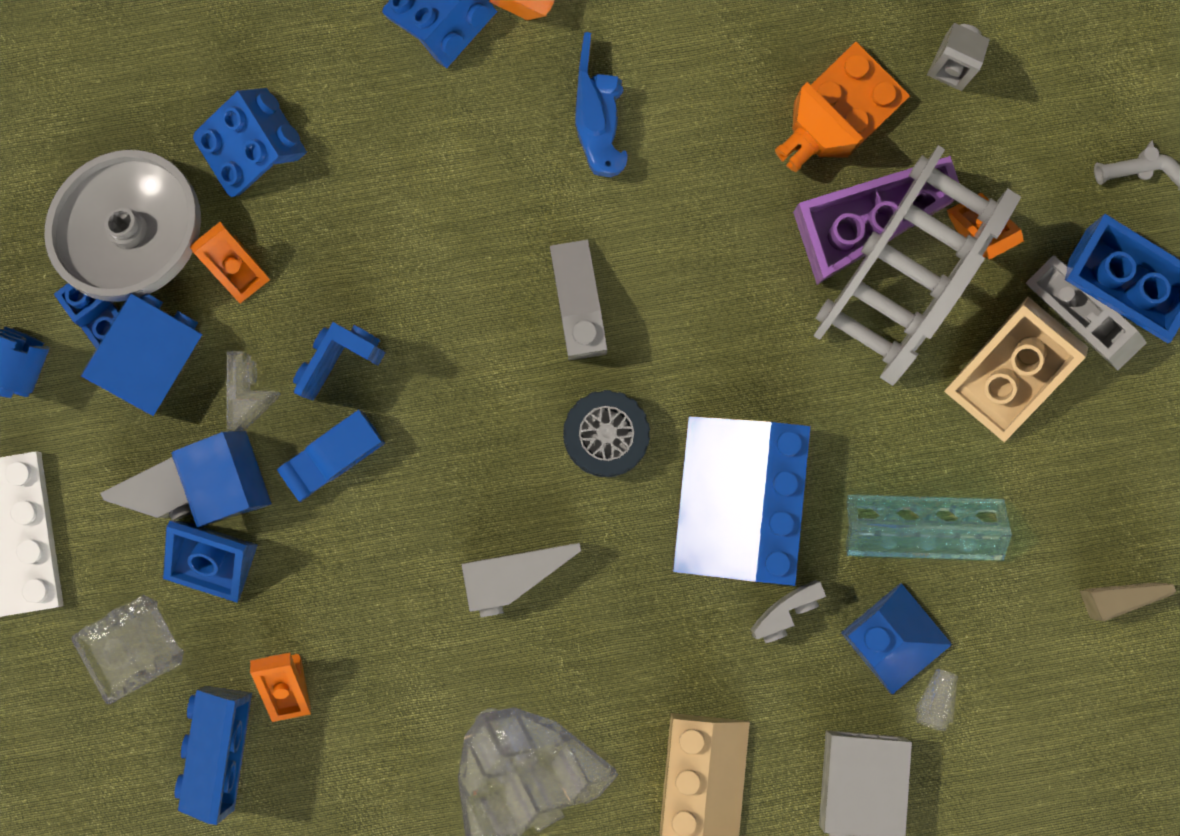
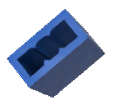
(142, 352)

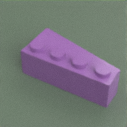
(842, 221)

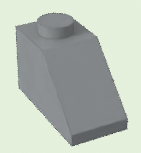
(959, 56)
(152, 492)

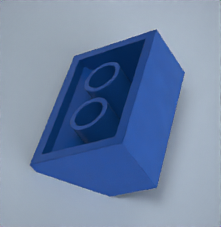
(1128, 276)
(213, 753)

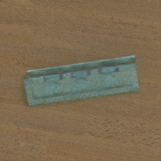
(928, 534)

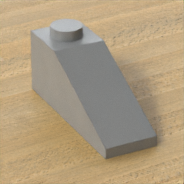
(578, 300)
(1094, 321)
(504, 579)

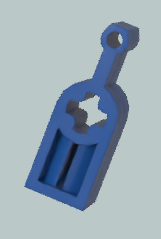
(331, 455)

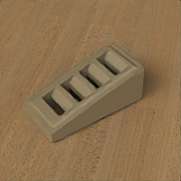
(1112, 601)

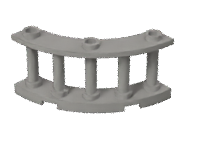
(943, 289)

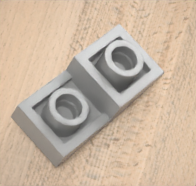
(777, 618)

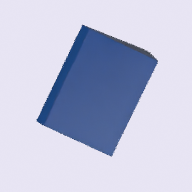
(221, 477)
(207, 560)

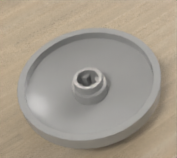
(122, 225)

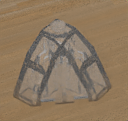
(523, 772)

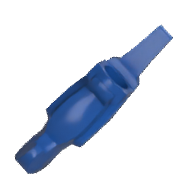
(597, 117)

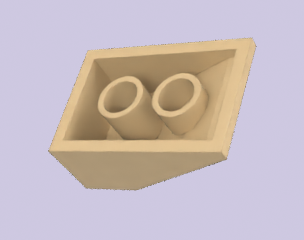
(1017, 369)

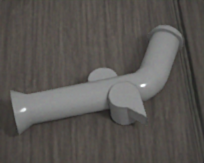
(1142, 166)

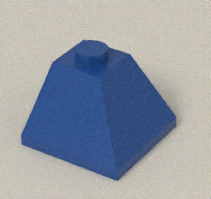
(896, 638)

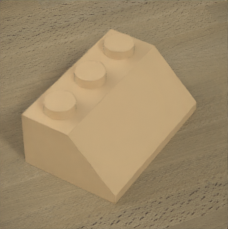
(704, 776)

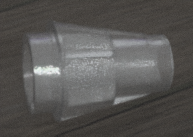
(938, 701)

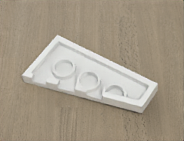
(26, 538)

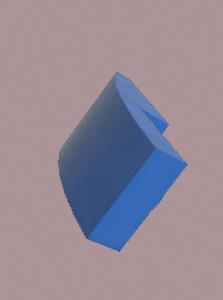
(87, 312)

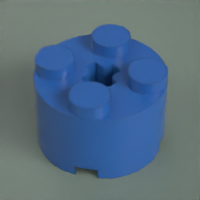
(20, 362)

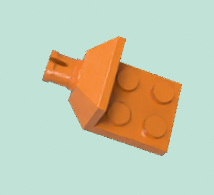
(841, 108)

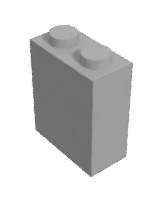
(865, 784)

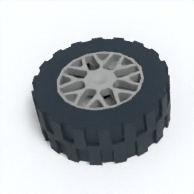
(606, 433)

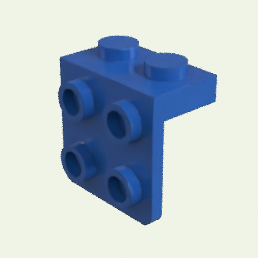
(441, 25)
(247, 139)
(328, 348)

